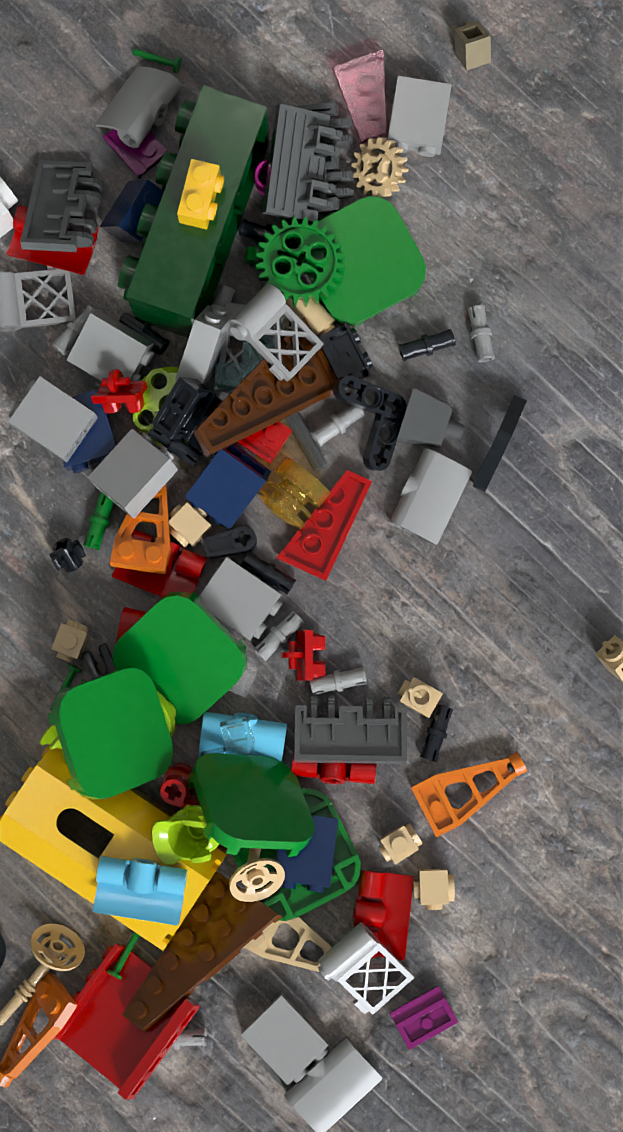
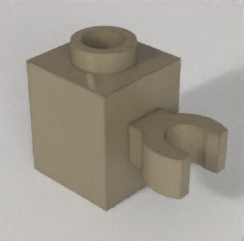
(472, 44)

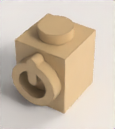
(188, 524)
(71, 640)
(612, 656)
(419, 696)
(399, 843)
(434, 888)

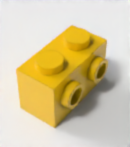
(199, 194)

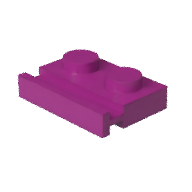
(137, 159)
(423, 1017)

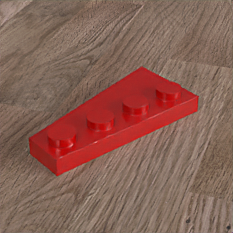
(322, 537)

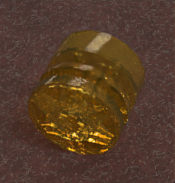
(293, 493)

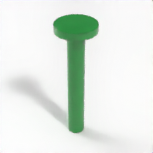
(173, 63)
(73, 669)
(124, 956)

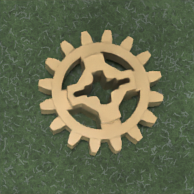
(379, 167)

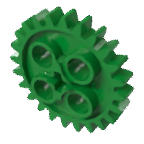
(309, 239)

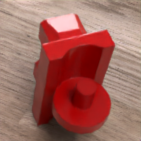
(120, 390)
(301, 655)

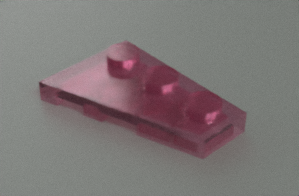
(364, 94)

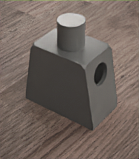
(427, 422)

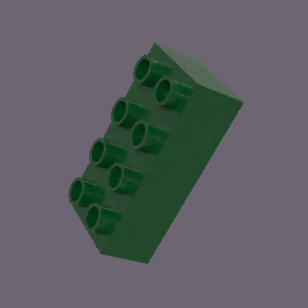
(181, 261)

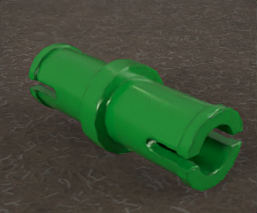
(99, 522)

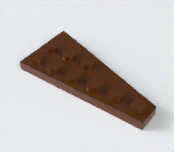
(265, 400)
(200, 948)

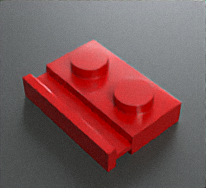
(267, 442)

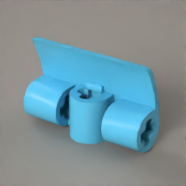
(268, 735)
(140, 890)

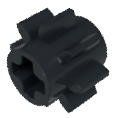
(67, 555)

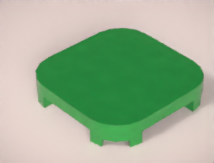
(379, 261)
(183, 653)
(112, 733)
(251, 803)
(345, 869)

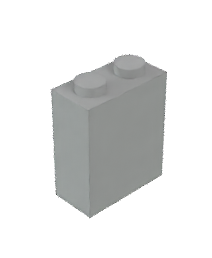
(419, 115)
(205, 344)
(110, 345)
(52, 418)
(133, 472)
(240, 600)
(285, 1039)

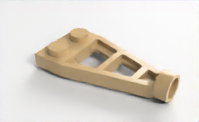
(264, 947)

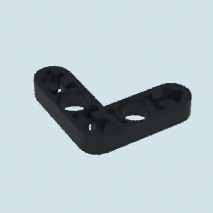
(383, 416)
(500, 443)

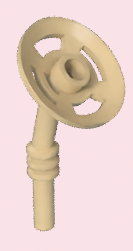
(256, 875)
(52, 961)

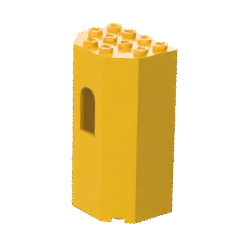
(32, 832)

